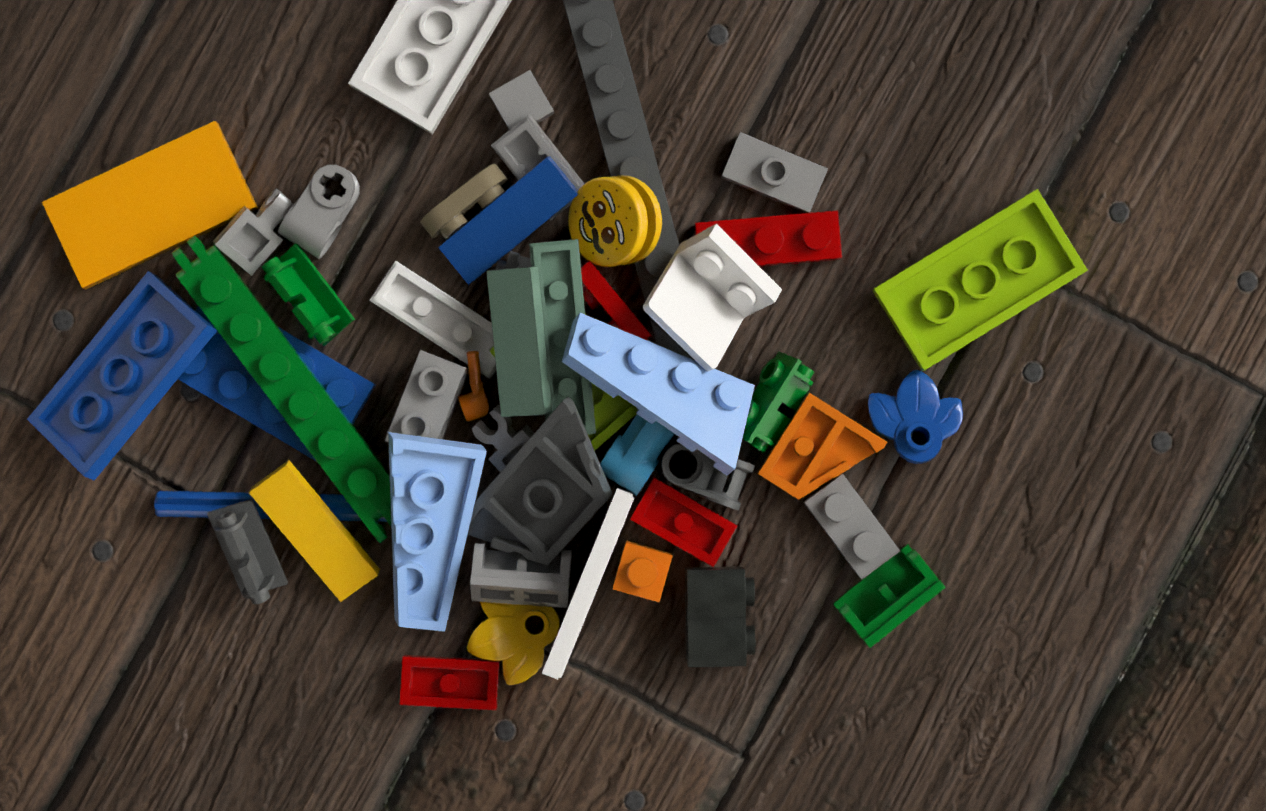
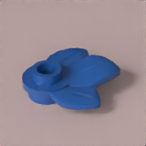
(915, 410)

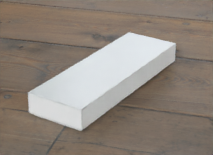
(436, 316)

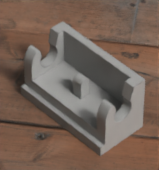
(516, 580)

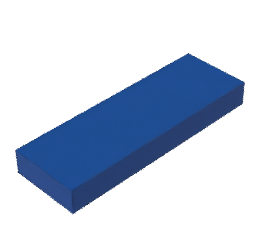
(509, 220)

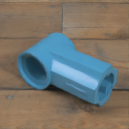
(635, 454)

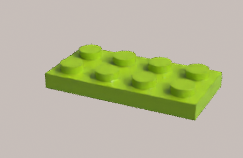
(979, 280)

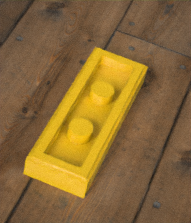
(314, 531)

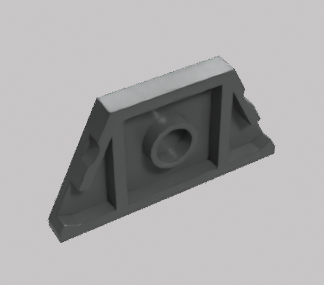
(543, 491)

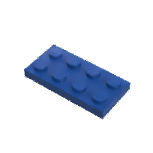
(121, 375)
(226, 381)

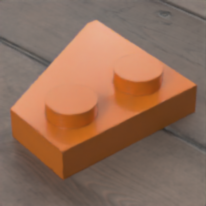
(816, 448)

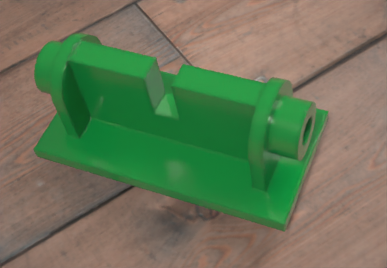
(309, 293)
(781, 381)

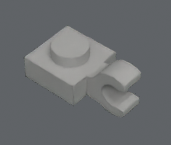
(251, 237)

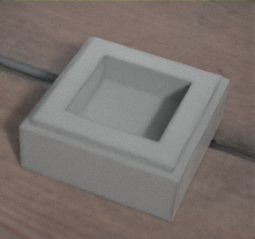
(519, 99)

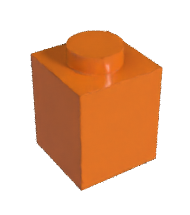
(642, 571)

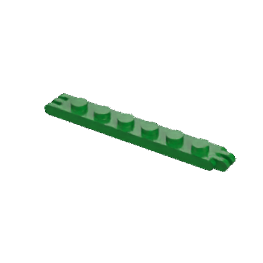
(288, 383)

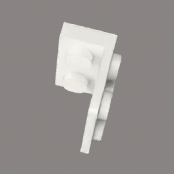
(708, 294)

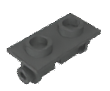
(248, 550)

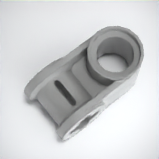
(315, 219)

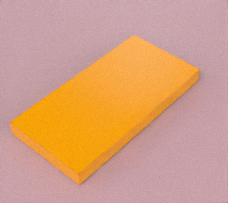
(149, 205)

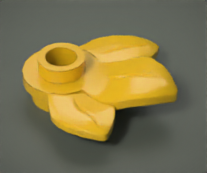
(508, 639)

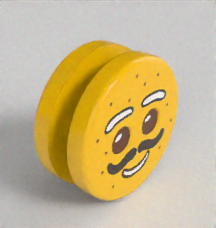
(615, 220)

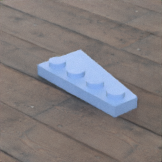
(665, 387)
(430, 518)

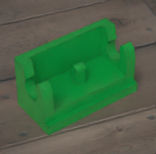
(888, 595)

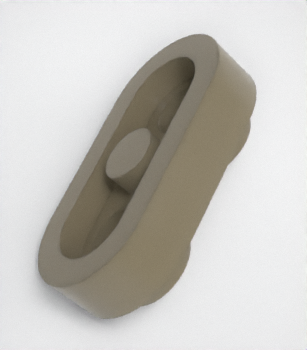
(450, 214)

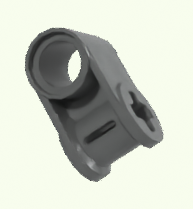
(707, 479)

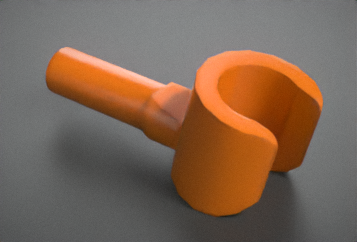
(476, 402)

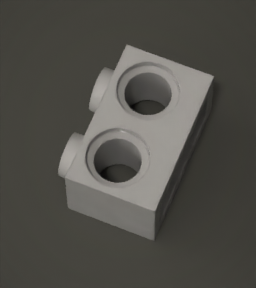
(429, 397)

